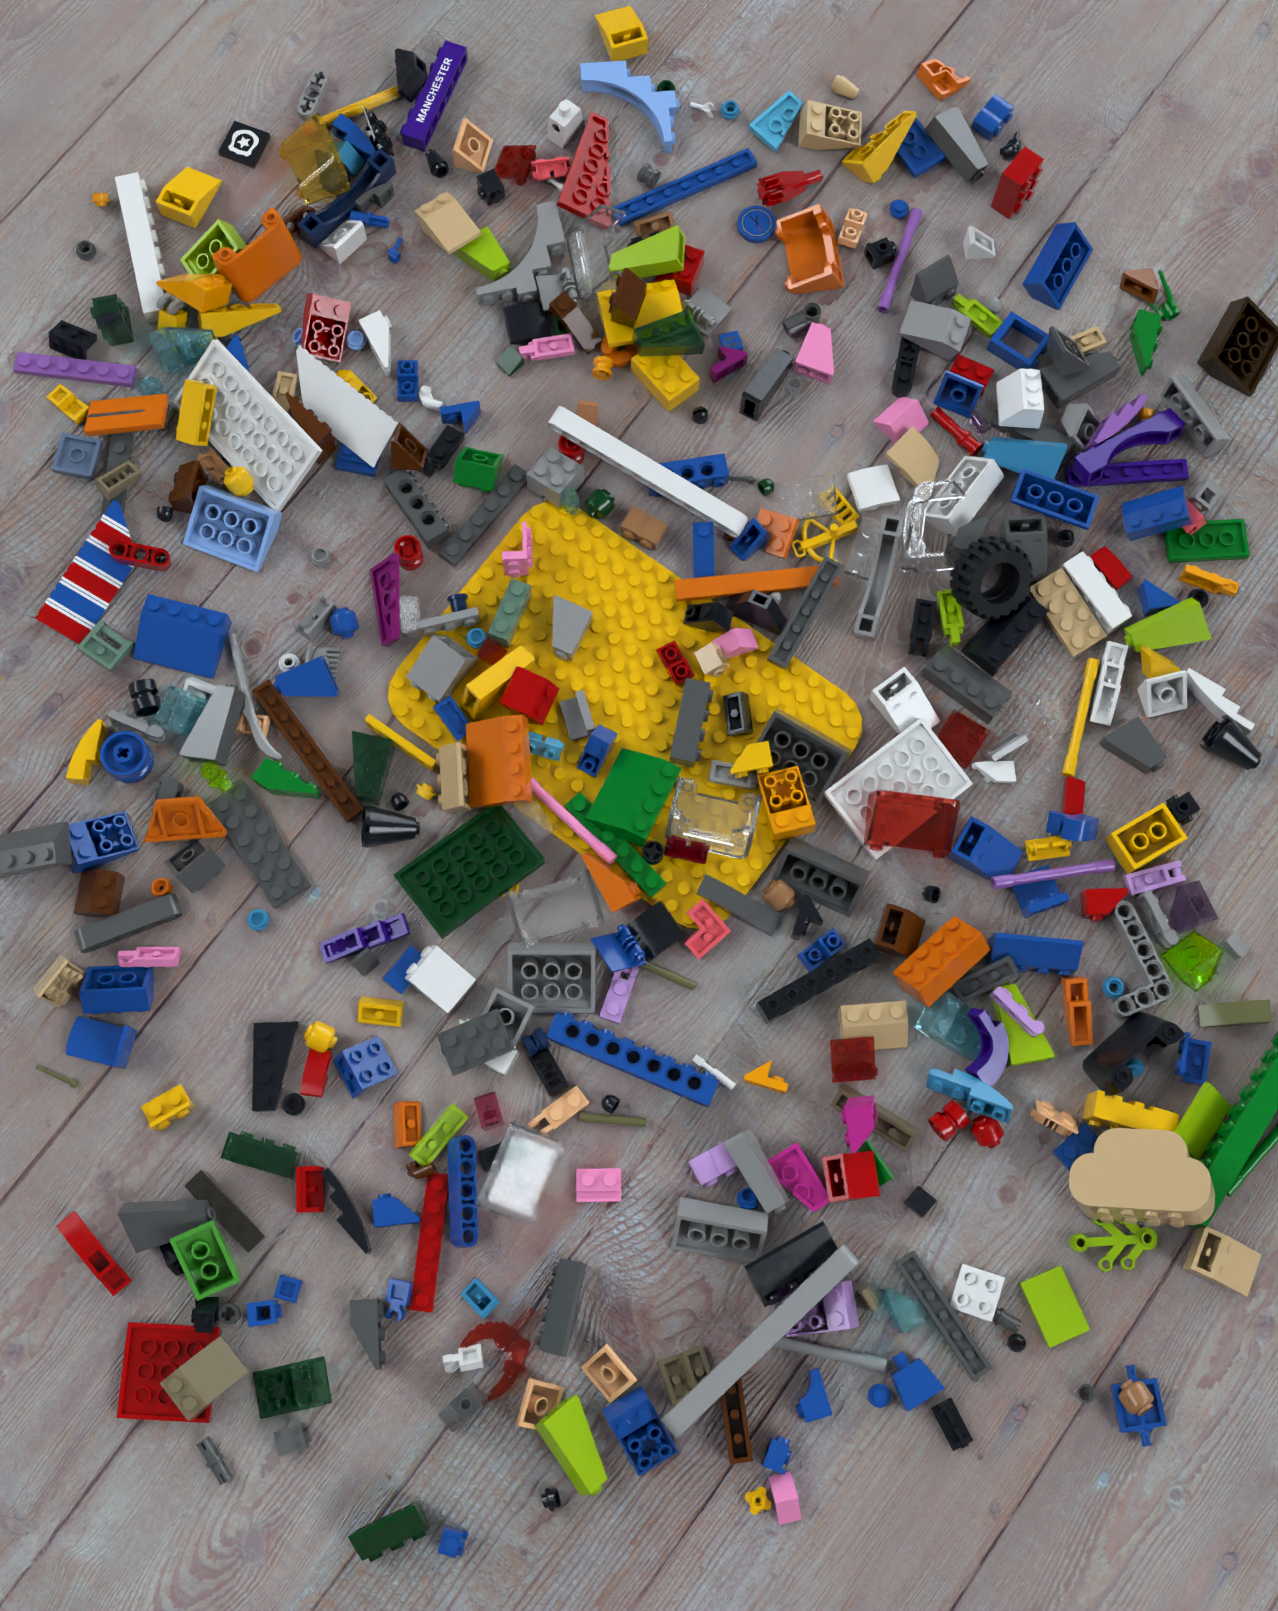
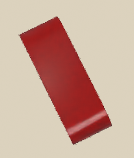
(132, 549)

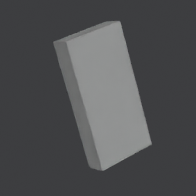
(1005, 746)

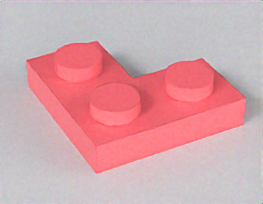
(711, 929)

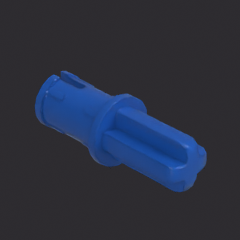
(370, 219)

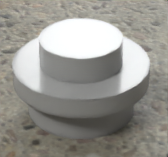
(320, 556)

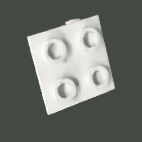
(977, 1292)

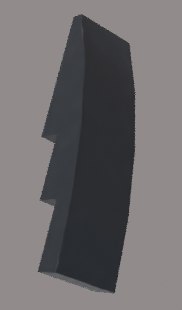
(350, 1219)

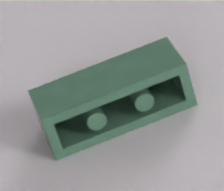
(510, 612)

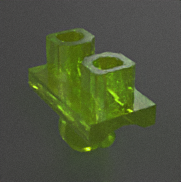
(216, 776)

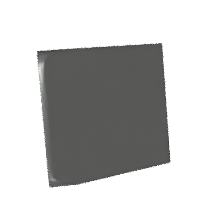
(365, 962)

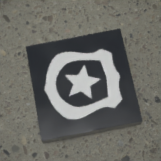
(244, 144)

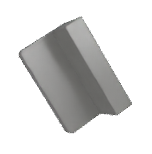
(577, 716)

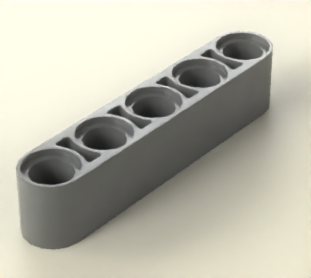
(128, 923)

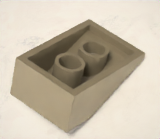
(204, 1378)

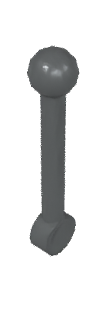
(750, 479)

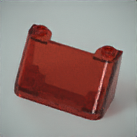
(910, 822)

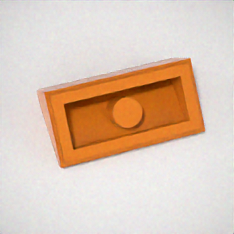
(407, 1123)

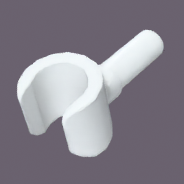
(707, 108)

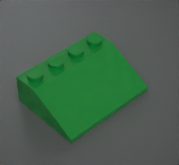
(633, 795)

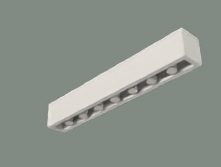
(142, 242)

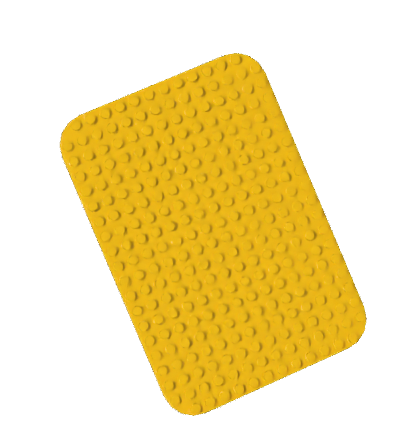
(628, 684)

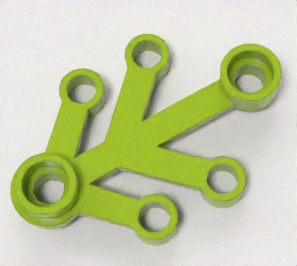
(1118, 1241)

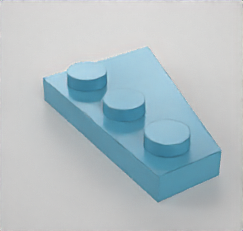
(776, 120)

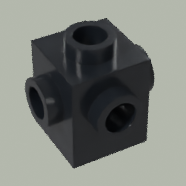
(1182, 807)

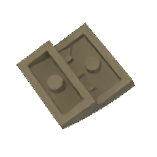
(683, 1372)

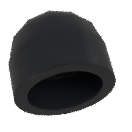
(702, 417)
(165, 513)
(1067, 536)
(399, 801)
(931, 894)
(610, 1103)
(1016, 1348)

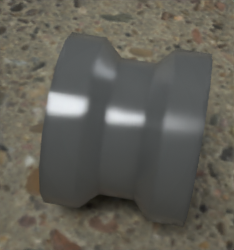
(648, 175)

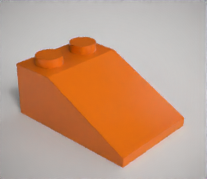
(615, 886)

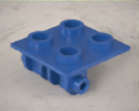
(620, 949)

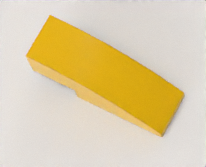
(87, 754)

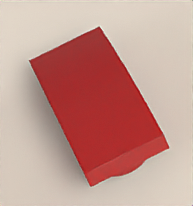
(1111, 567)
(675, 663)
(315, 1073)

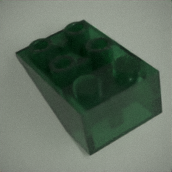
(292, 1387)

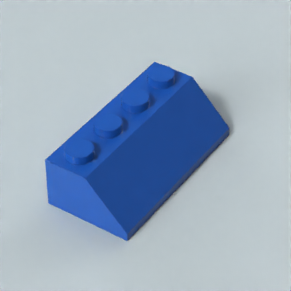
(1058, 265)
(1054, 499)
(1037, 953)

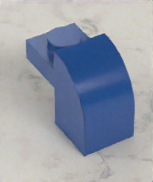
(1073, 828)

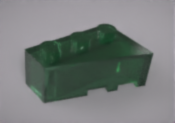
(112, 319)

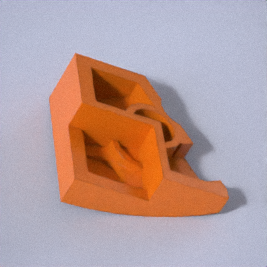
(940, 79)

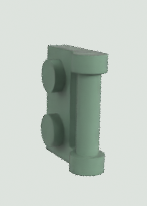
(102, 651)

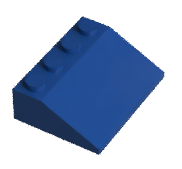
(181, 636)

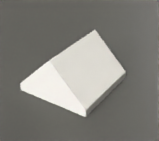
(344, 240)
(1164, 694)

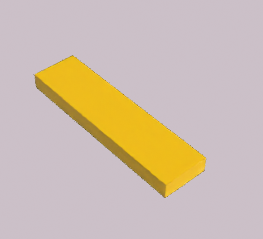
(401, 743)

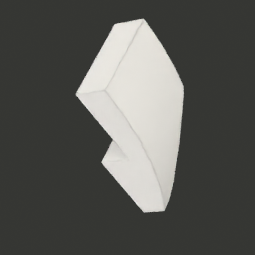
(997, 771)

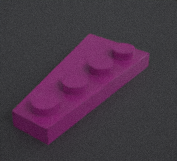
(386, 597)

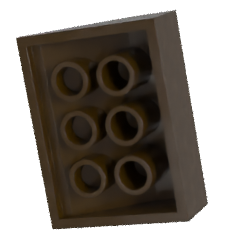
(1240, 346)

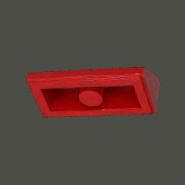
(1073, 796)

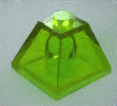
(1194, 960)

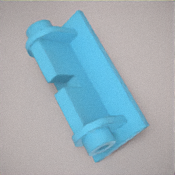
(550, 748)

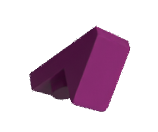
(730, 361)

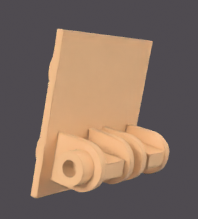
(1064, 1120)

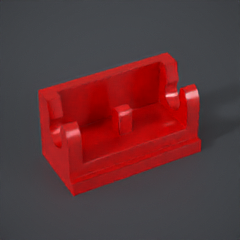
(309, 1189)

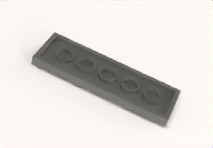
(259, 845)

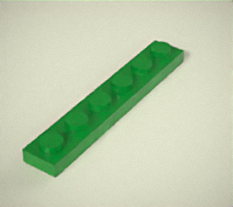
(627, 856)

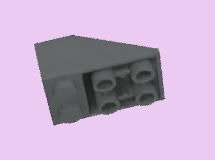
(1031, 536)

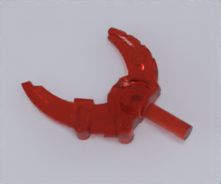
(508, 1341)

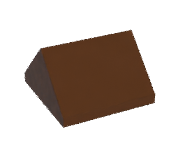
(407, 450)

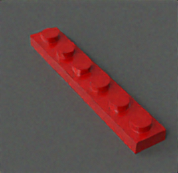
(430, 1243)

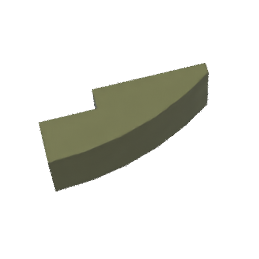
(1234, 1013)

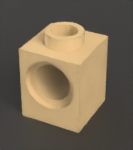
(712, 660)

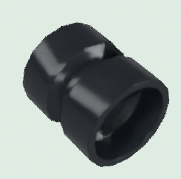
(145, 696)

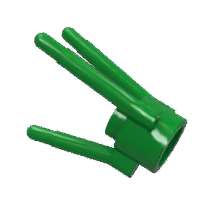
(1169, 308)

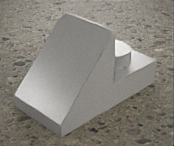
(1233, 949)

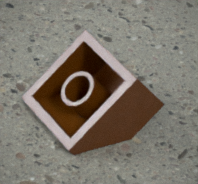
(186, 486)
(99, 893)

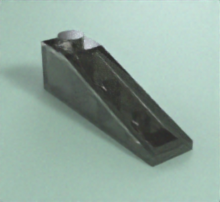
(227, 1212)

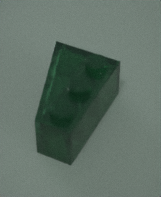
(669, 336)
(371, 765)
(261, 1154)

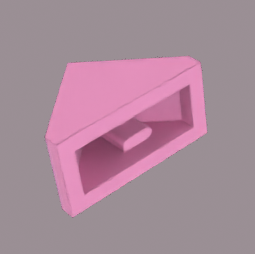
(737, 642)
(785, 1498)

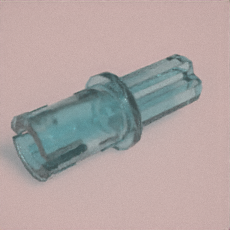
(571, 500)

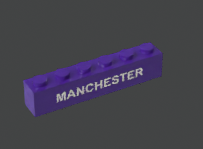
(434, 95)

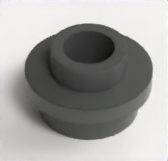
(82, 247)

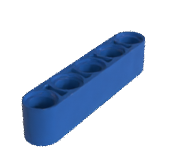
(457, 1201)

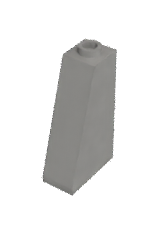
(757, 1171)

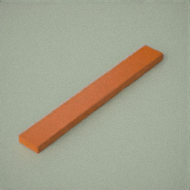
(739, 583)

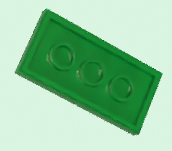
(1211, 542)

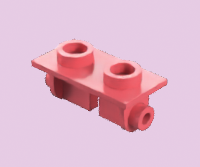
(542, 168)

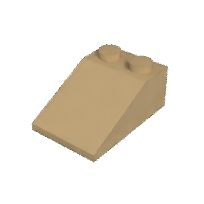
(447, 223)

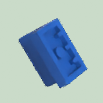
(1038, 896)
(364, 1066)

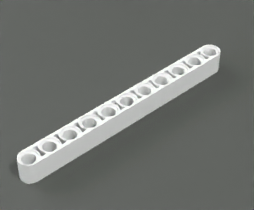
(648, 471)

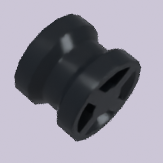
(653, 848)

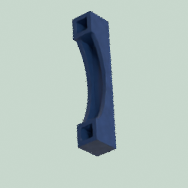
(320, 224)

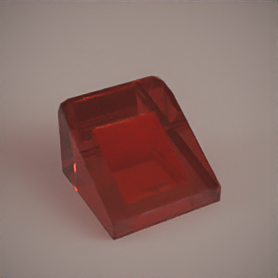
(491, 652)

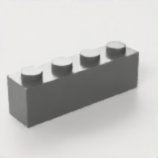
(690, 722)

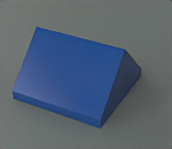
(958, 394)

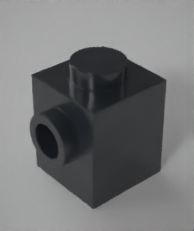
(490, 187)

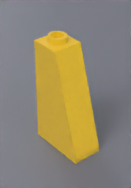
(491, 684)

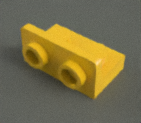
(167, 1107)

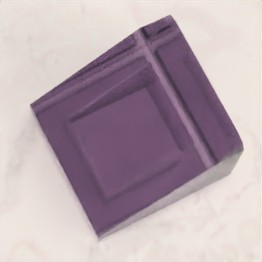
(979, 422)

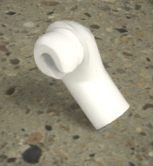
(427, 399)

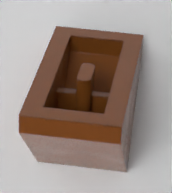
(1141, 284)

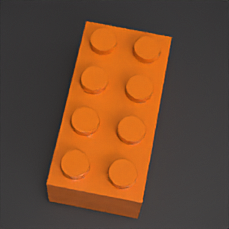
(941, 961)

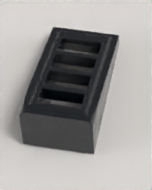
(556, 1087)

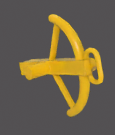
(831, 535)

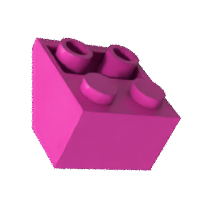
(861, 1118)

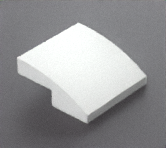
(873, 487)

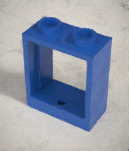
(1008, 354)

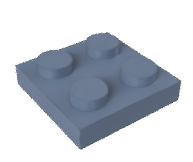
(77, 456)

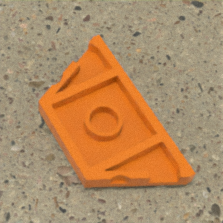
(183, 820)

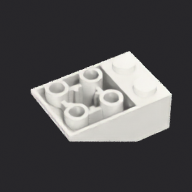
(903, 701)

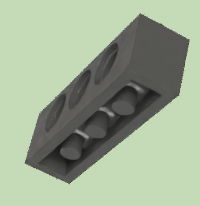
(430, 534)

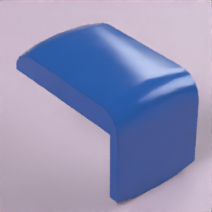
(101, 1042)

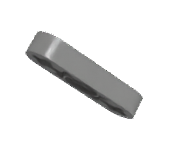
(311, 86)

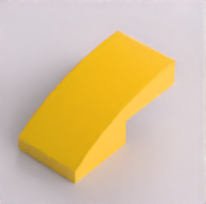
(68, 404)

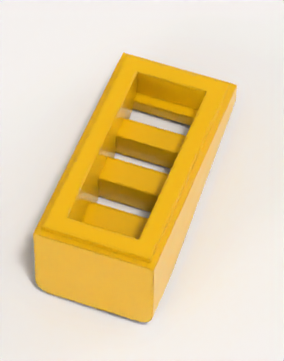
(848, 509)

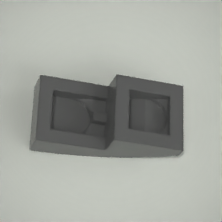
(378, 195)

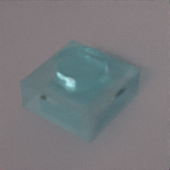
(152, 385)

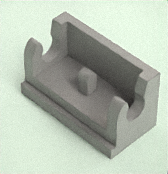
(316, 619)

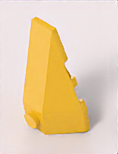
(875, 157)
(233, 318)

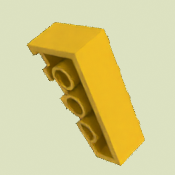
(1115, 1113)

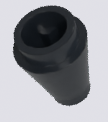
(436, 163)

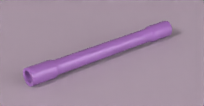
(911, 226)
(1009, 880)

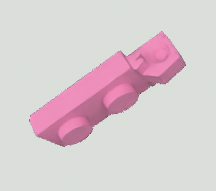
(548, 347)
(150, 957)

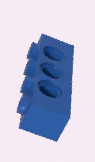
(695, 467)

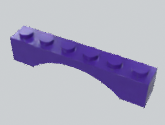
(1159, 429)

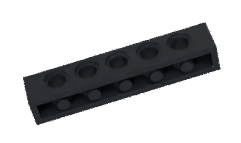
(818, 981)

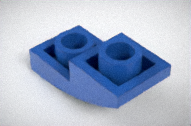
(407, 381)
(821, 950)

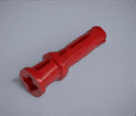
(962, 436)

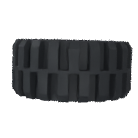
(1010, 587)

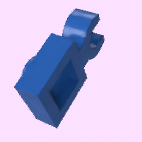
(398, 1295)

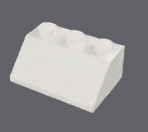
(1020, 399)

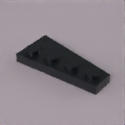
(270, 1060)

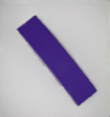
(368, 937)

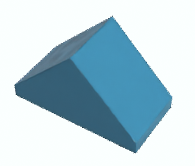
(350, 157)
(480, 1298)

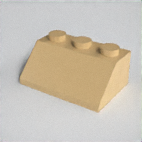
(453, 778)
(882, 1020)

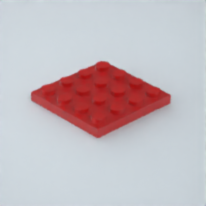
(149, 1358)

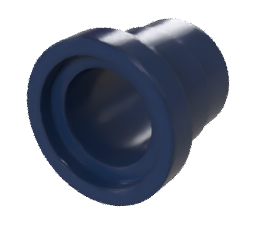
(458, 602)

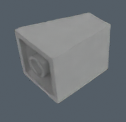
(441, 667)

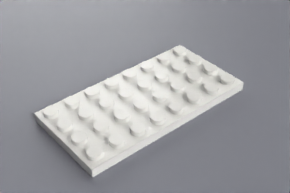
(254, 428)

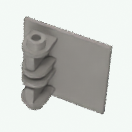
(553, 285)
(706, 310)

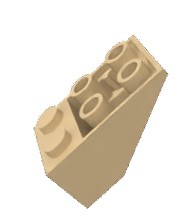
(829, 127)
(59, 982)
(1222, 1260)

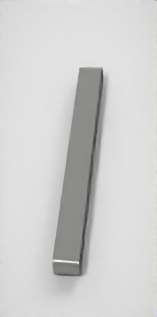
(759, 1341)

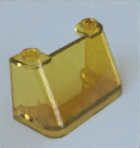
(314, 161)

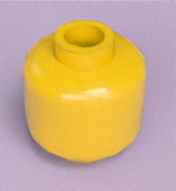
(238, 481)
(320, 1037)

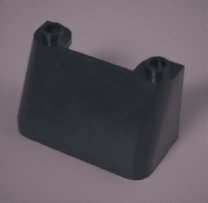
(1107, 1062)

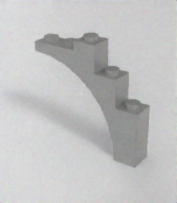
(521, 280)

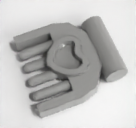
(311, 654)

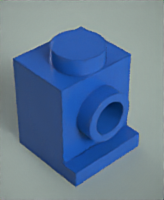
(255, 1313)
(777, 1454)
(452, 1541)

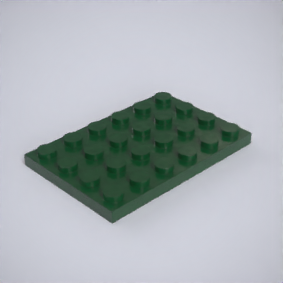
(469, 869)

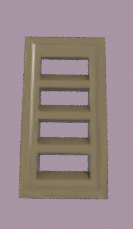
(121, 485)
(869, 1297)

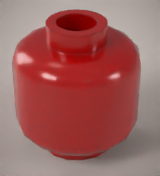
(987, 1131)

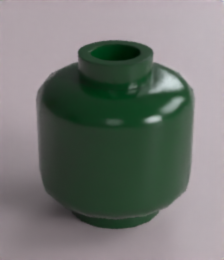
(599, 504)

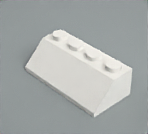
(978, 480)

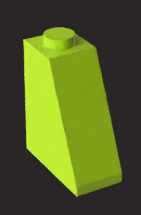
(485, 256)

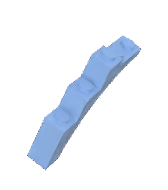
(616, 80)

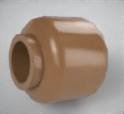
(779, 895)
(1136, 1397)

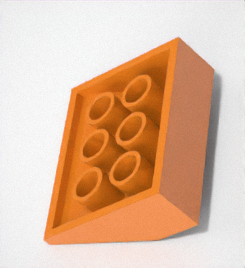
(499, 761)

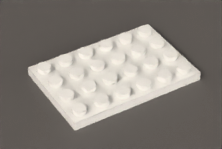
(907, 764)

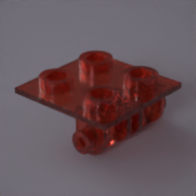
(516, 162)
(853, 1059)

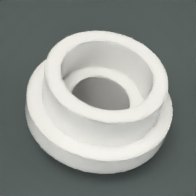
(287, 657)

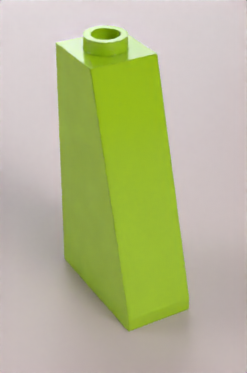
(652, 256)
(1171, 627)
(1022, 1047)
(573, 1446)

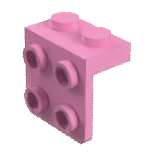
(518, 562)

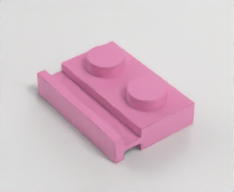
(598, 1185)

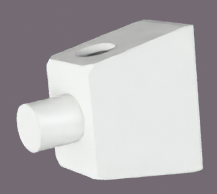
(564, 123)

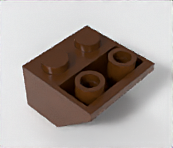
(628, 298)
(898, 931)

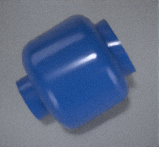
(344, 622)

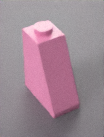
(816, 354)

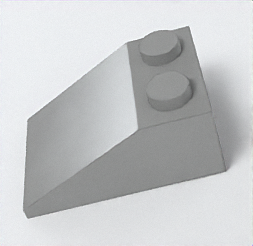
(935, 328)

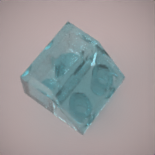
(179, 711)

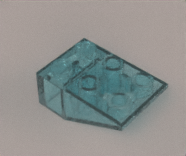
(180, 346)
(950, 1026)

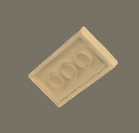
(1067, 613)

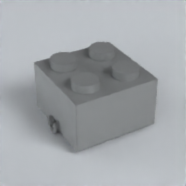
(553, 476)

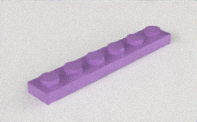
(75, 369)

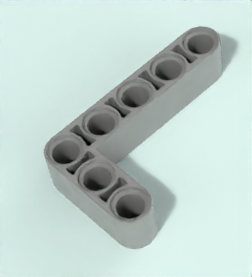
(1140, 962)

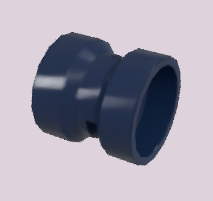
(539, 1038)

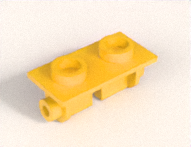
(1047, 848)

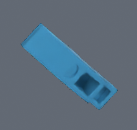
(979, 1095)

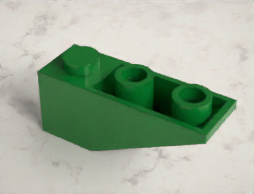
(1143, 338)
(279, 781)

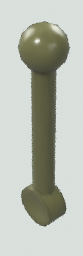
(73, 1083)

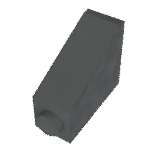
(1135, 746)

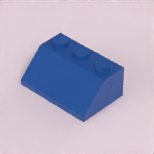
(1156, 513)
(117, 989)

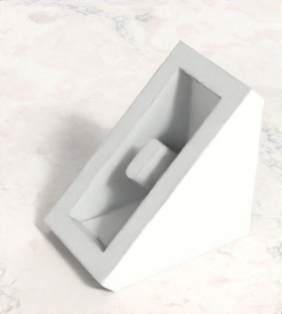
(978, 245)

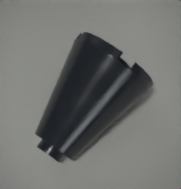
(1231, 744)
(386, 827)

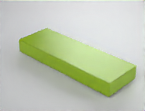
(439, 1135)

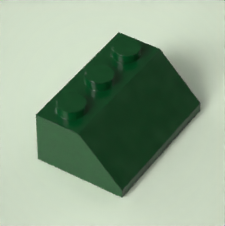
(390, 1532)

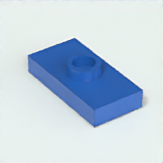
(452, 717)

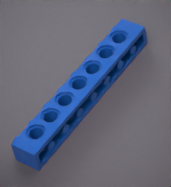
(558, 1035)

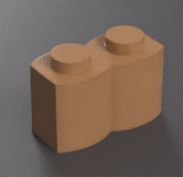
(643, 528)

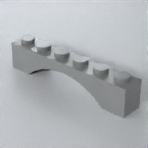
(880, 577)

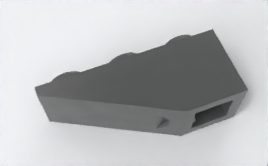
(367, 1326)

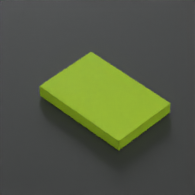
(1202, 1119)
(1054, 1306)

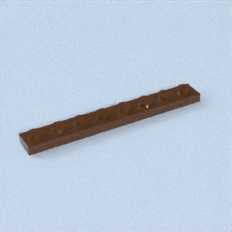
(308, 751)

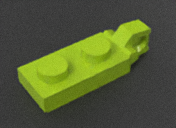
(980, 316)
(950, 616)

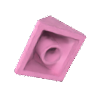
(900, 418)

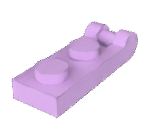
(1154, 878)
(618, 995)
(1017, 1012)

